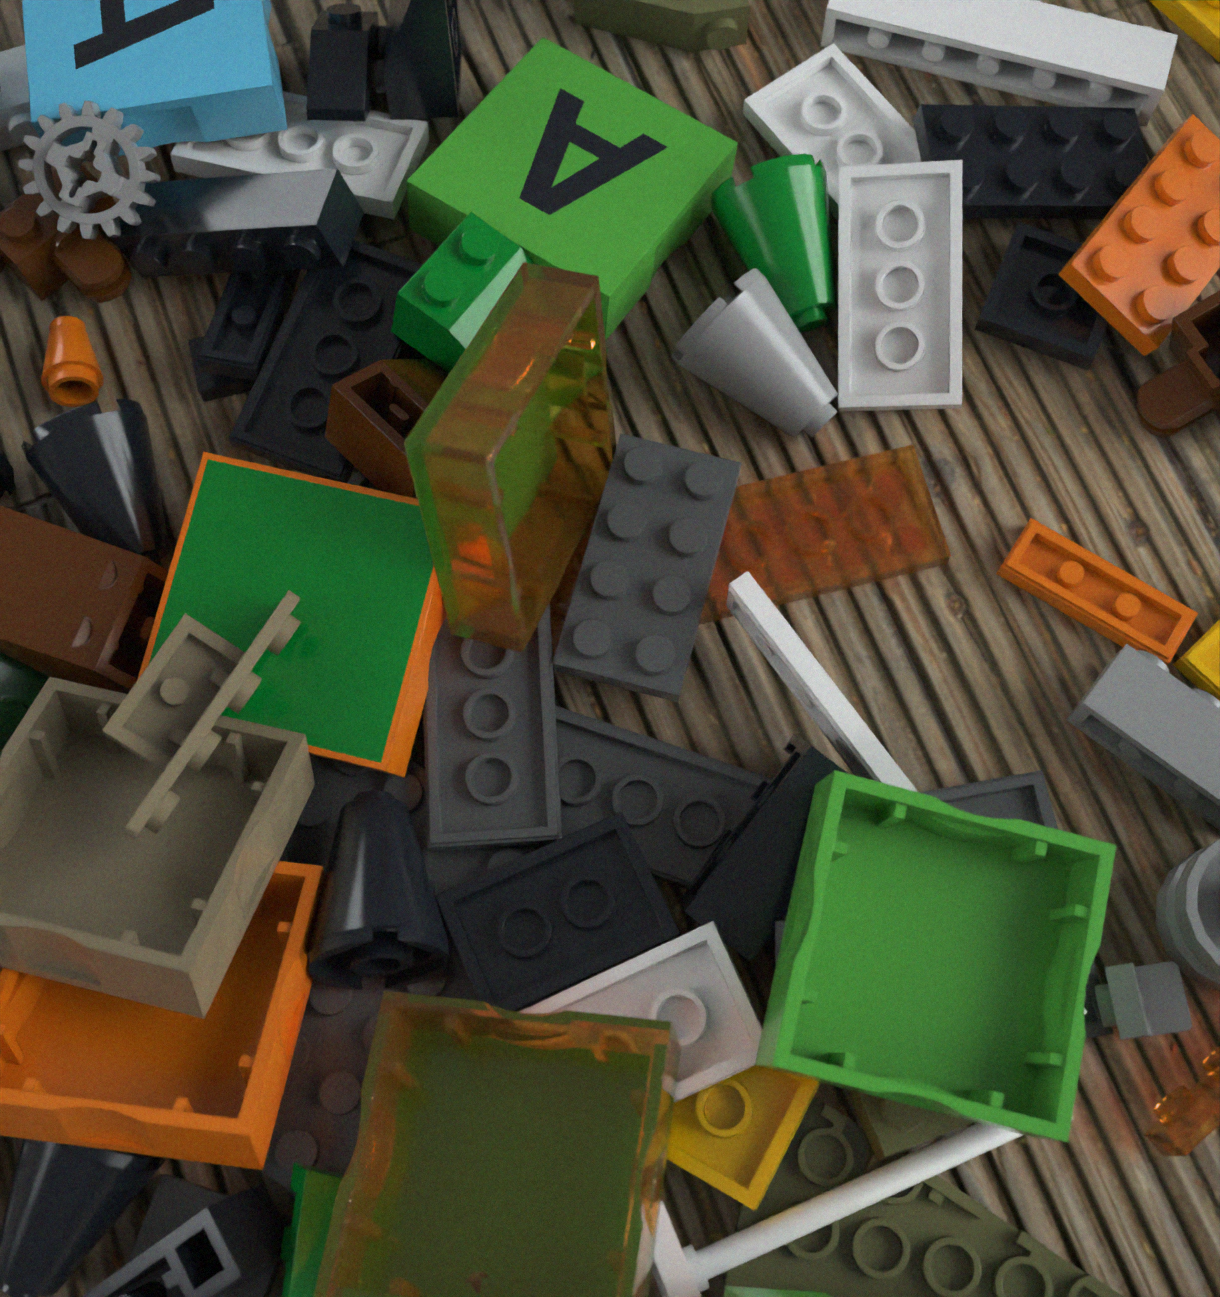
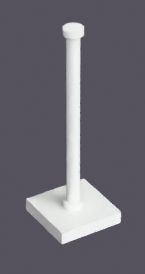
(686, 1271)

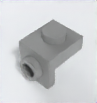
(1143, 1000)

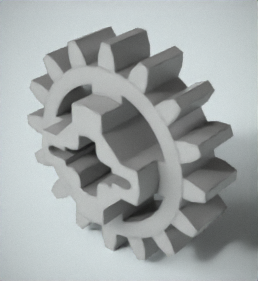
(99, 148)

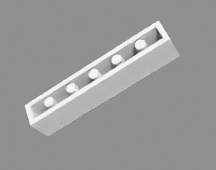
(1012, 48)

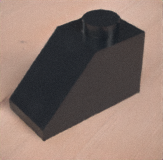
(342, 64)

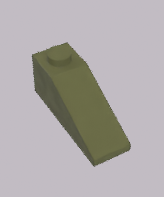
(671, 23)

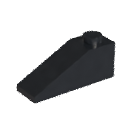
(207, 1253)

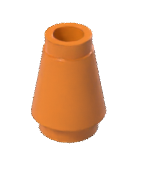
(70, 364)

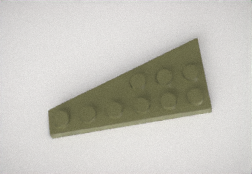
(907, 1245)

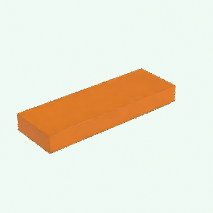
(1096, 592)

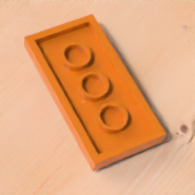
(1156, 241)

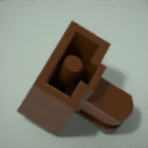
(50, 258)
(1191, 386)

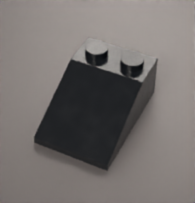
(420, 59)

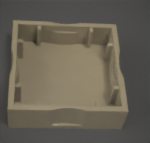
(147, 912)

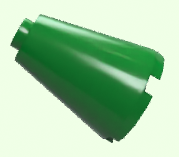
(785, 232)

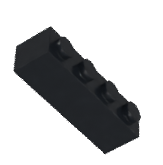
(243, 224)

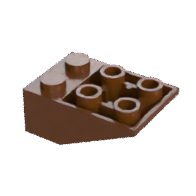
(375, 414)
(75, 603)

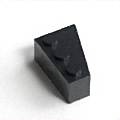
(754, 867)

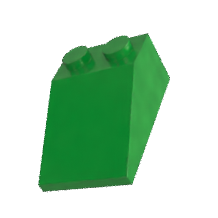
(456, 291)

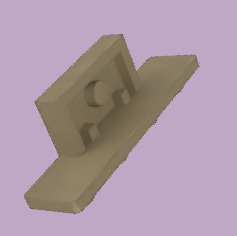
(182, 696)

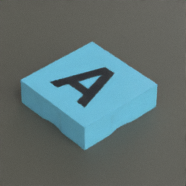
(163, 63)

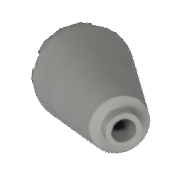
(759, 358)

